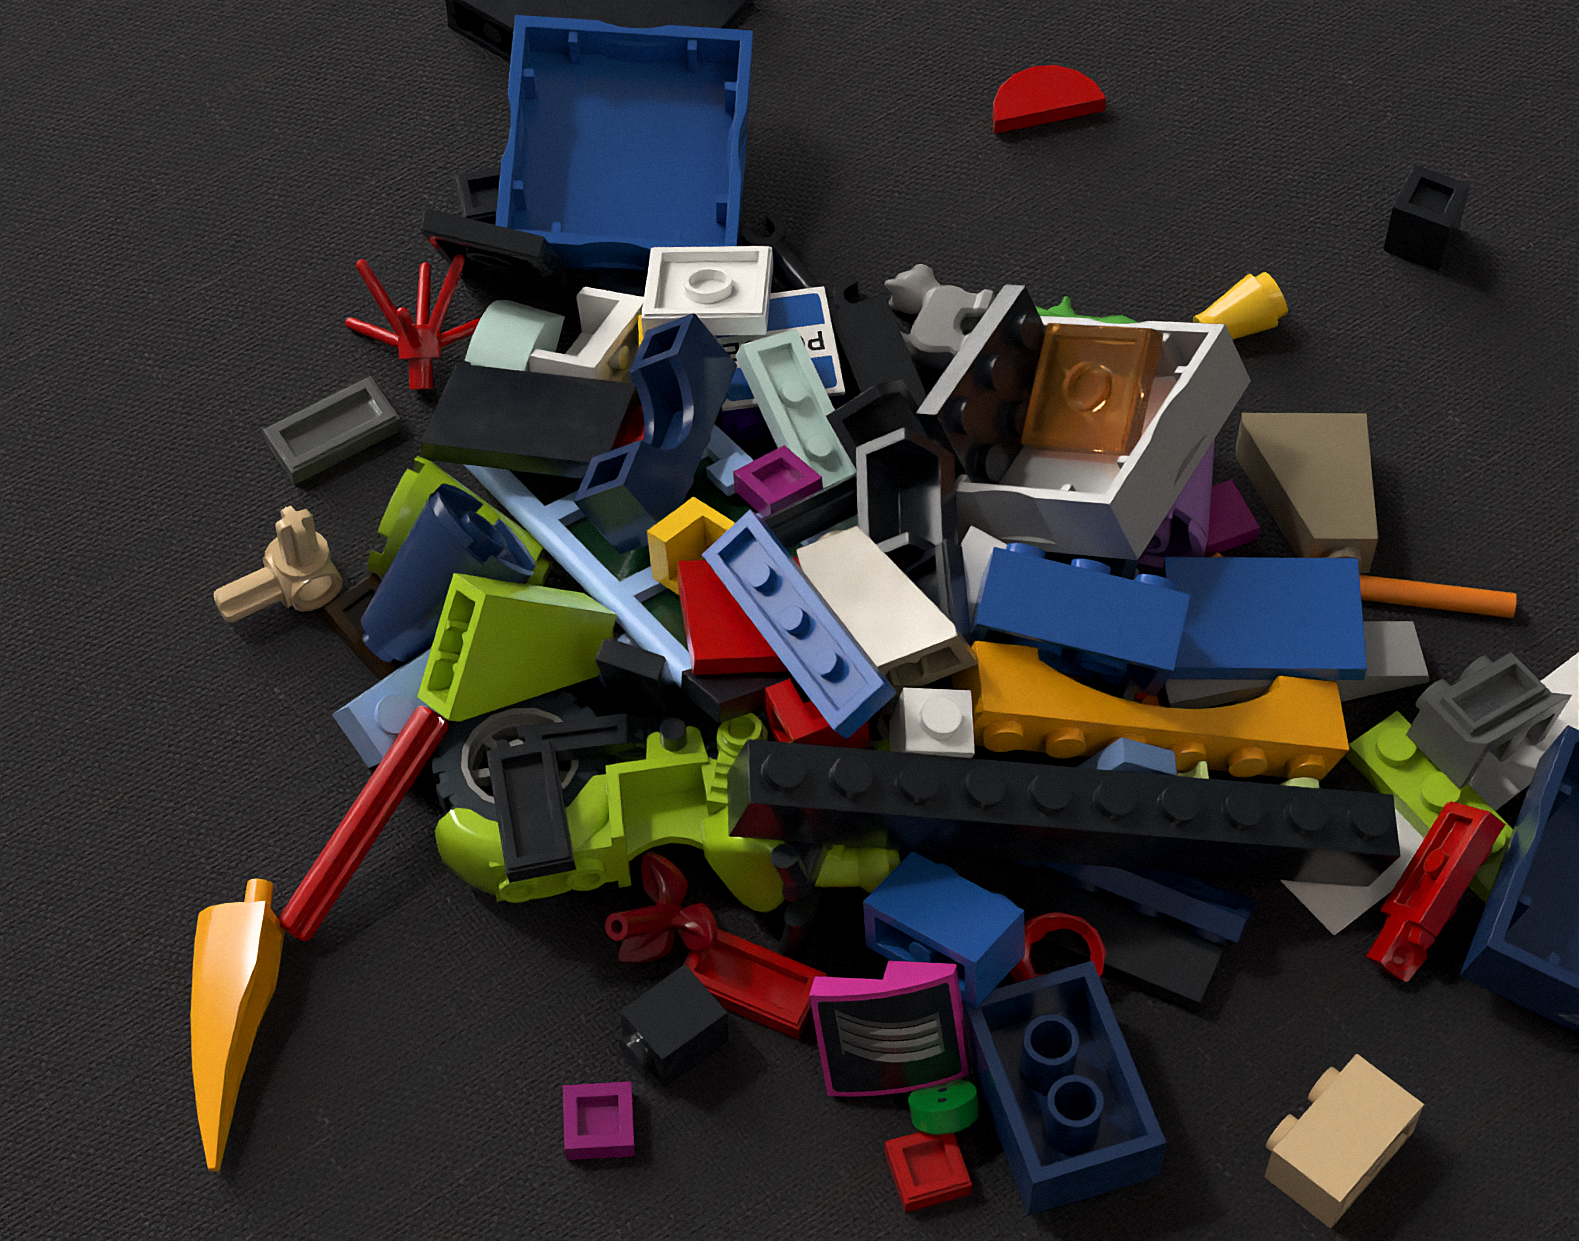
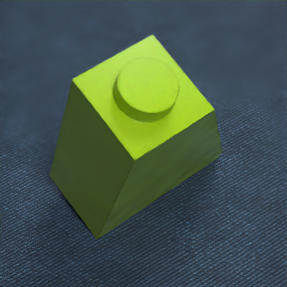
(510, 645)

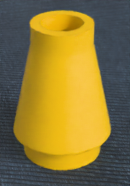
(1247, 307)

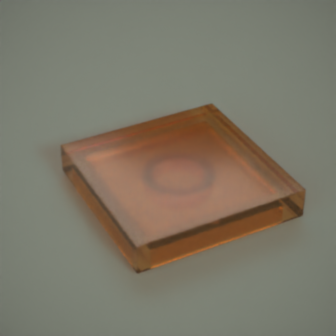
(1092, 389)

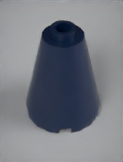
(442, 541)

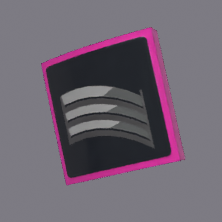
(891, 1030)

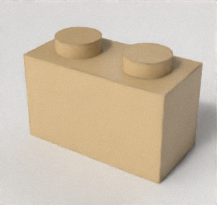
(1341, 1139)

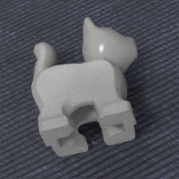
(942, 318)

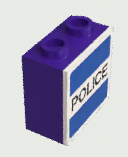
(788, 310)

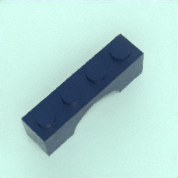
(681, 387)

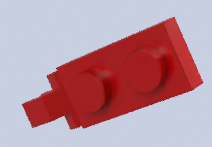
(1432, 887)

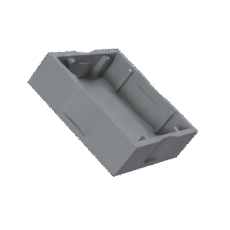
(1110, 501)

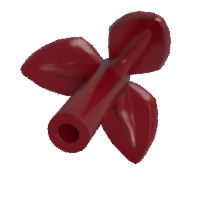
(650, 930)

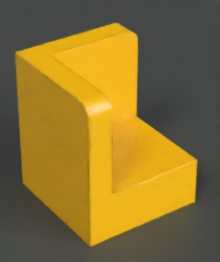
(683, 537)

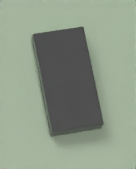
(332, 430)

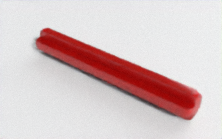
(363, 823)

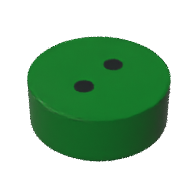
(944, 1107)

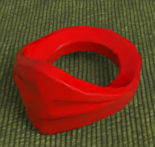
(1037, 928)

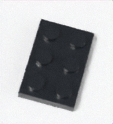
(987, 389)

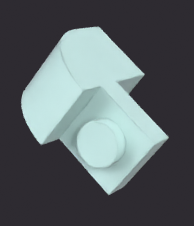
(511, 334)

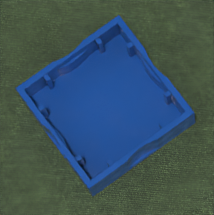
(625, 138)

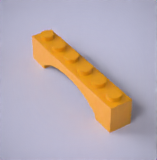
(1029, 706)

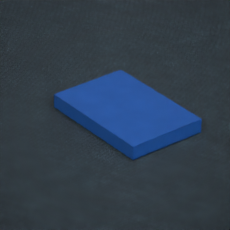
(1269, 618)

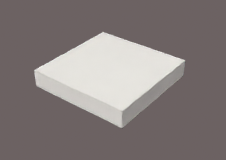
(719, 284)

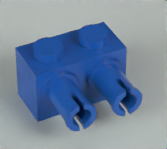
(939, 917)

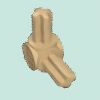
(294, 572)

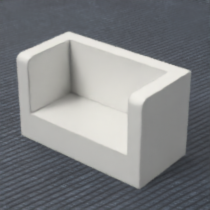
(606, 341)

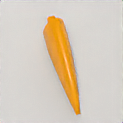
(231, 988)

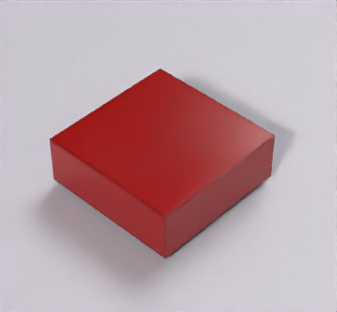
(927, 1169)

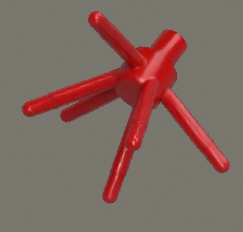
(421, 341)

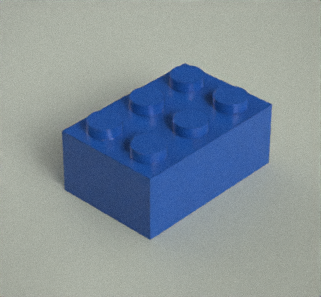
(1081, 616)

